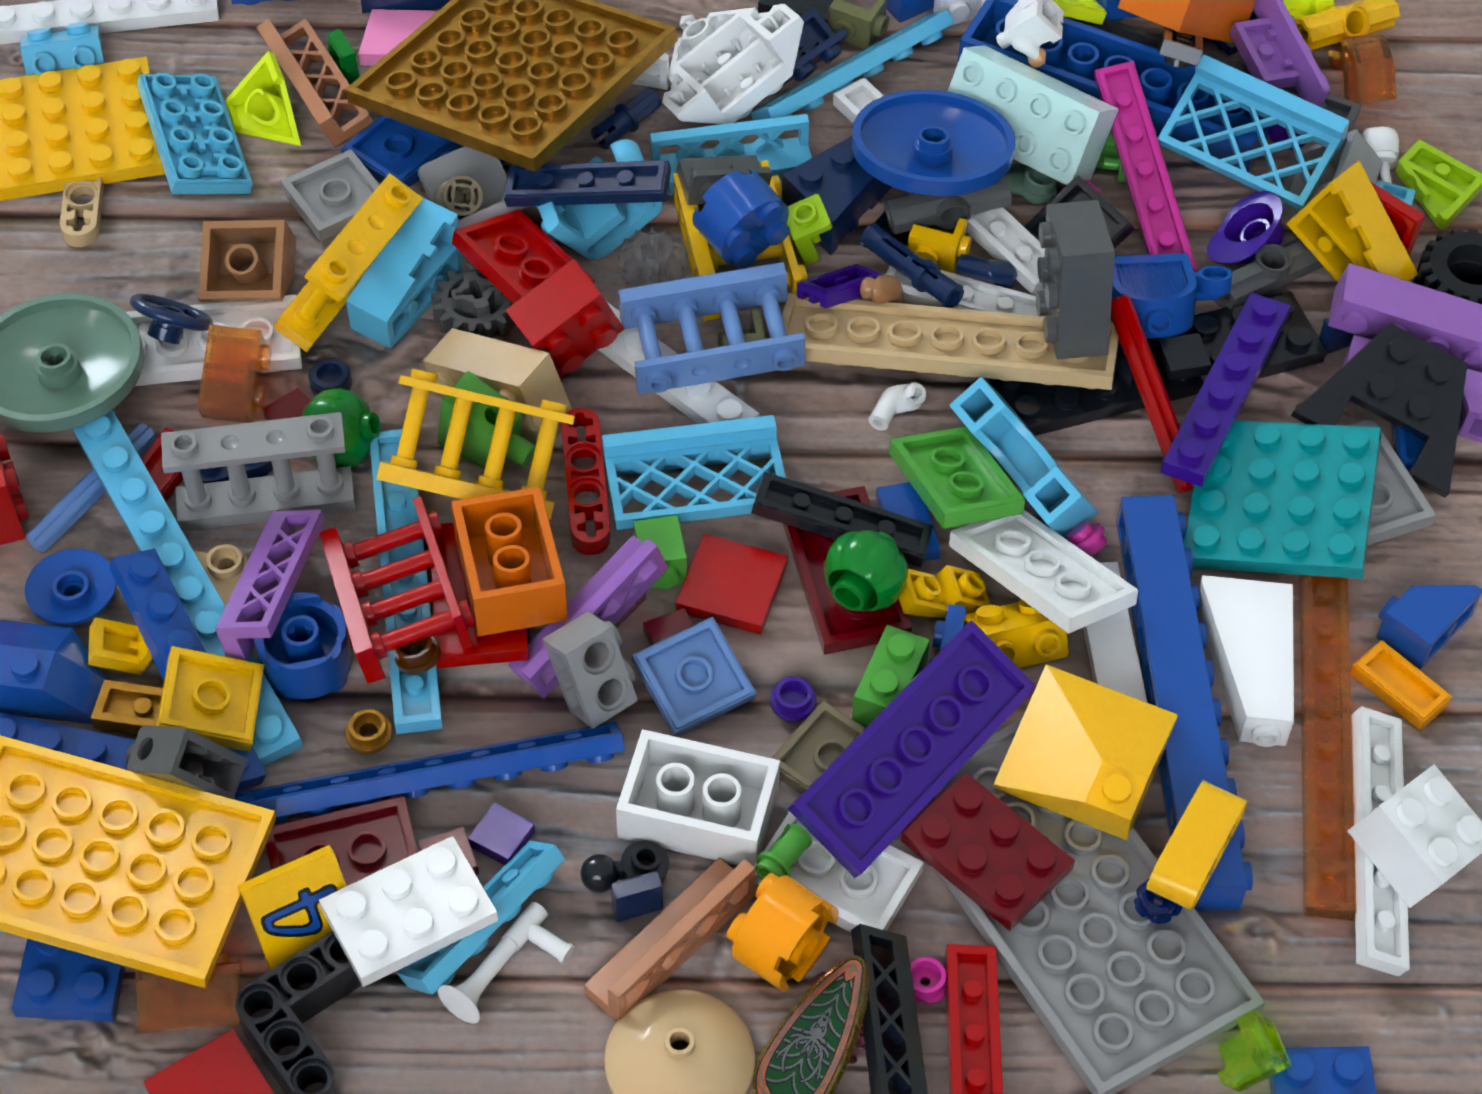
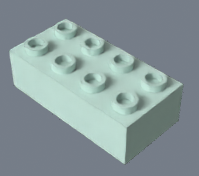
(1052, 122)

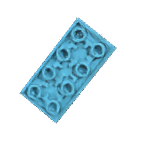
(194, 134)

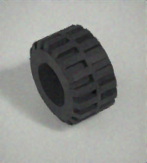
(1453, 265)

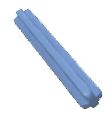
(80, 498)

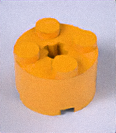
(782, 931)

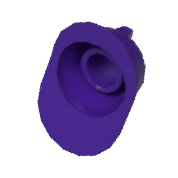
(1248, 228)

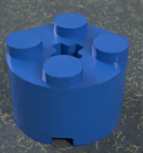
(742, 217)
(307, 650)

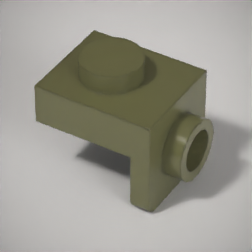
(862, 24)

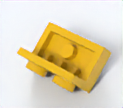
(1021, 633)

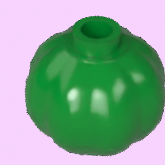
(359, 423)
(865, 570)

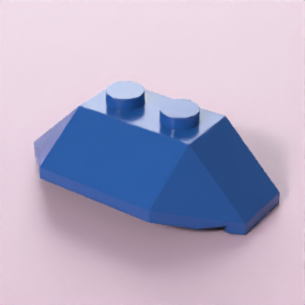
(46, 673)

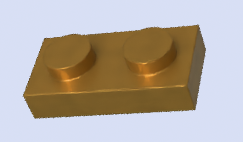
(126, 707)

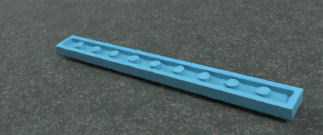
(155, 527)

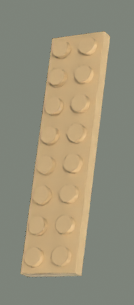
(942, 342)

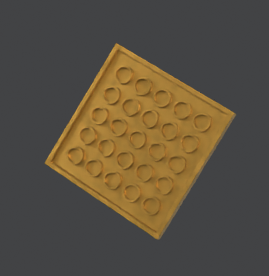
(512, 73)

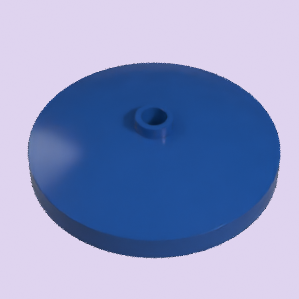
(933, 142)

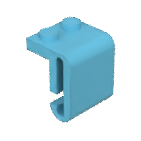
(599, 228)

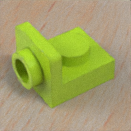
(806, 222)

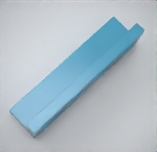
(780, 153)

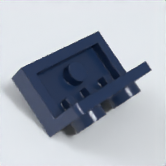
(816, 44)

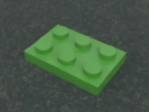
(956, 477)

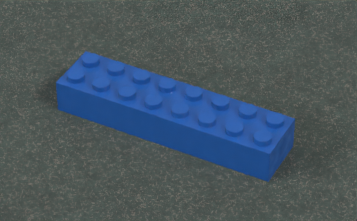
(1089, 49)

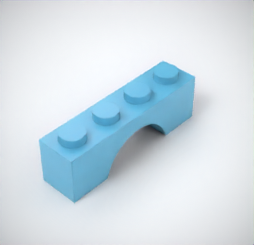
(1023, 457)

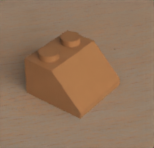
(246, 260)

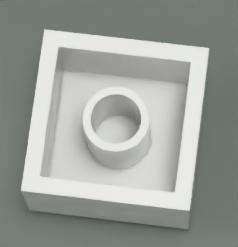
(1420, 836)

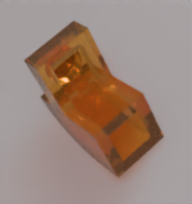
(1366, 68)

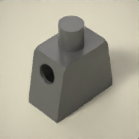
(170, 751)

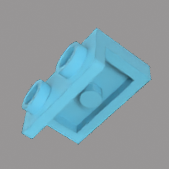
(61, 50)

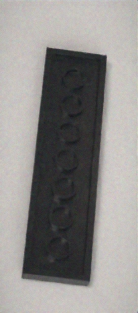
(1059, 406)

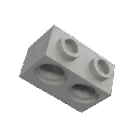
(591, 669)

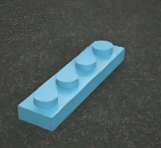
(507, 891)

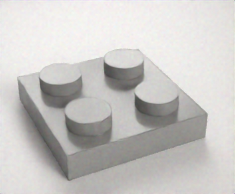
(330, 193)

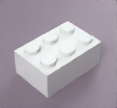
(698, 798)

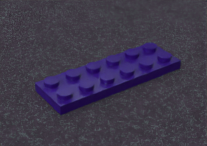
(912, 749)

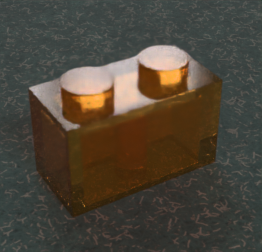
(233, 374)

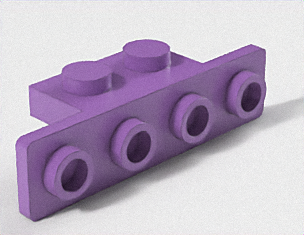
(1278, 52)

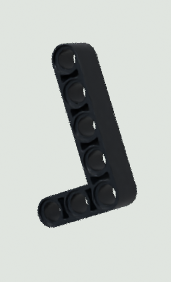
(293, 1008)

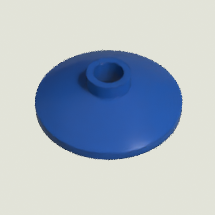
(68, 573)

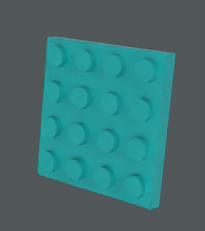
(1287, 500)

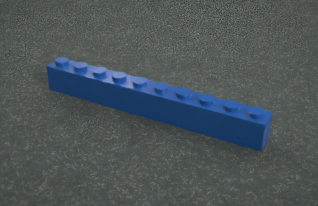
(1178, 675)

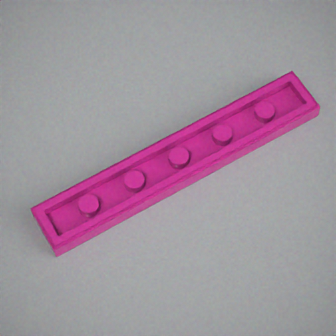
(1143, 162)

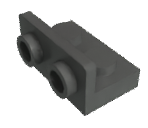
(701, 173)

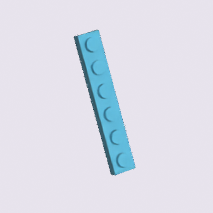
(865, 63)

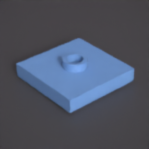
(693, 677)

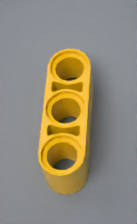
(1196, 845)

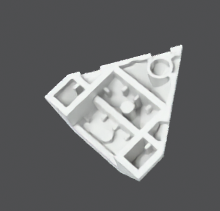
(731, 62)

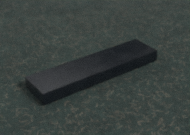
(836, 515)

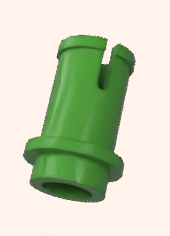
(783, 852)

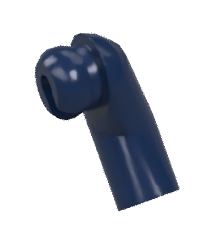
(995, 271)

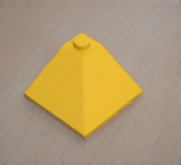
(1086, 752)

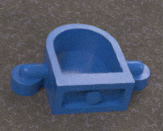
(1166, 290)

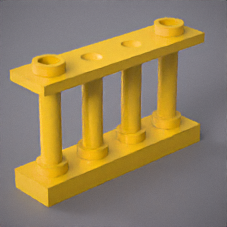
(705, 260)
(346, 261)
(446, 477)

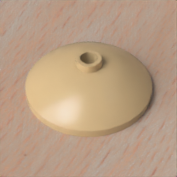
(717, 1054)

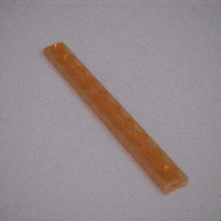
(1326, 749)

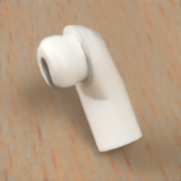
(895, 401)

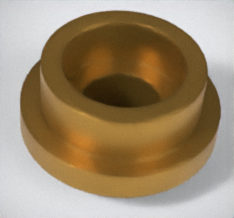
(368, 721)

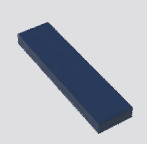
(588, 183)

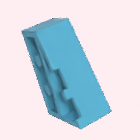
(405, 275)

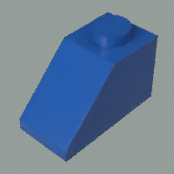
(1426, 619)

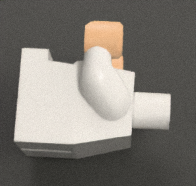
(1030, 26)

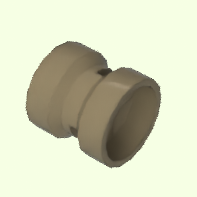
(451, 198)

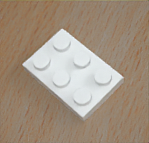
(867, 899)
(408, 911)

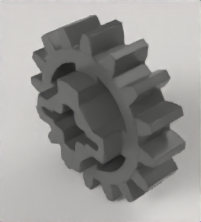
(471, 304)

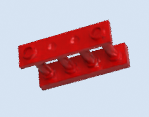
(363, 616)

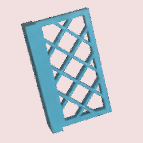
(1260, 100)
(690, 449)

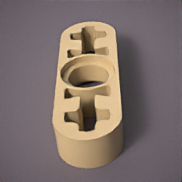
(90, 212)

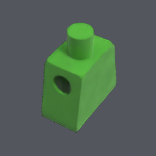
(482, 425)

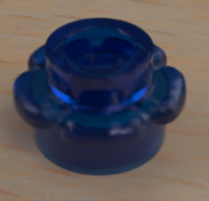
(1156, 913)

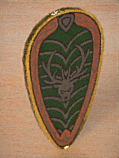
(817, 1035)

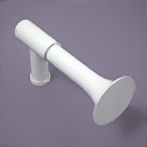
(464, 997)

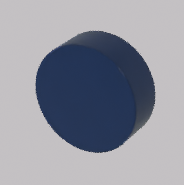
(329, 374)

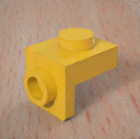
(939, 245)
(117, 647)

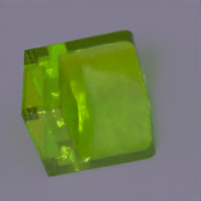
(1253, 1053)

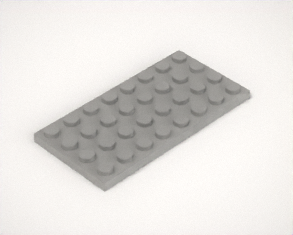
(1096, 972)

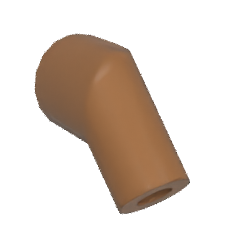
(882, 289)

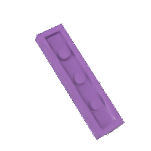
(268, 580)
(606, 596)

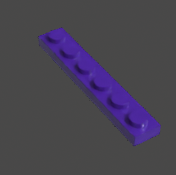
(1225, 390)

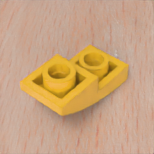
(930, 594)

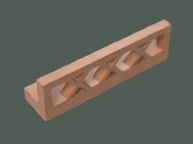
(304, 82)
(672, 937)

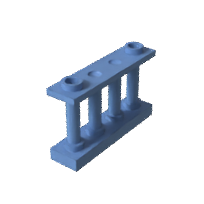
(707, 296)

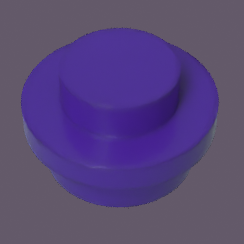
(793, 699)

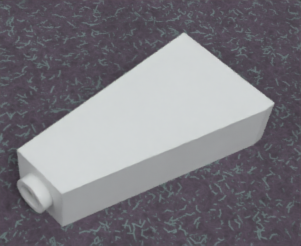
(1252, 653)

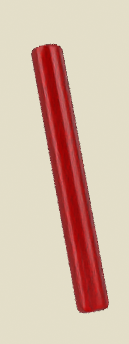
(1147, 377)

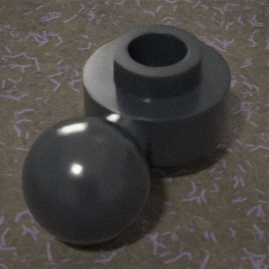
(601, 870)

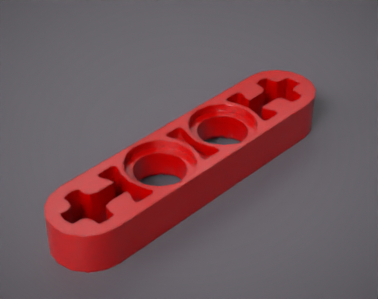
(586, 480)

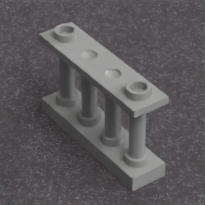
(253, 499)

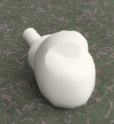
(1386, 145)

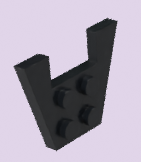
(1406, 385)

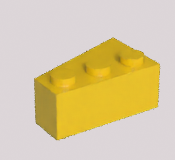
(1352, 227)

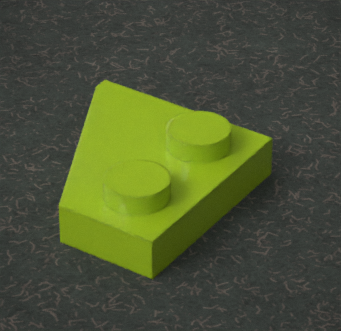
(1440, 182)

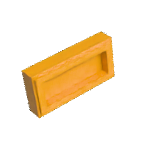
(1400, 685)

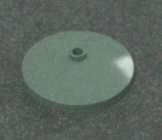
(65, 361)

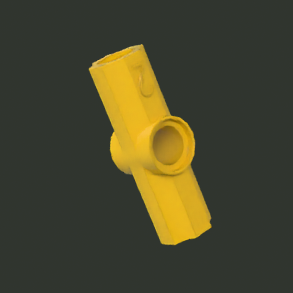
(1347, 21)

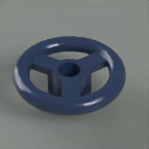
(169, 317)

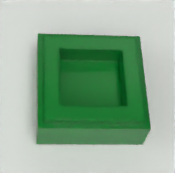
(343, 55)

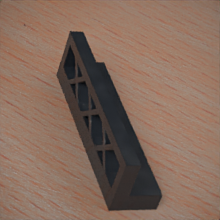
(890, 1014)

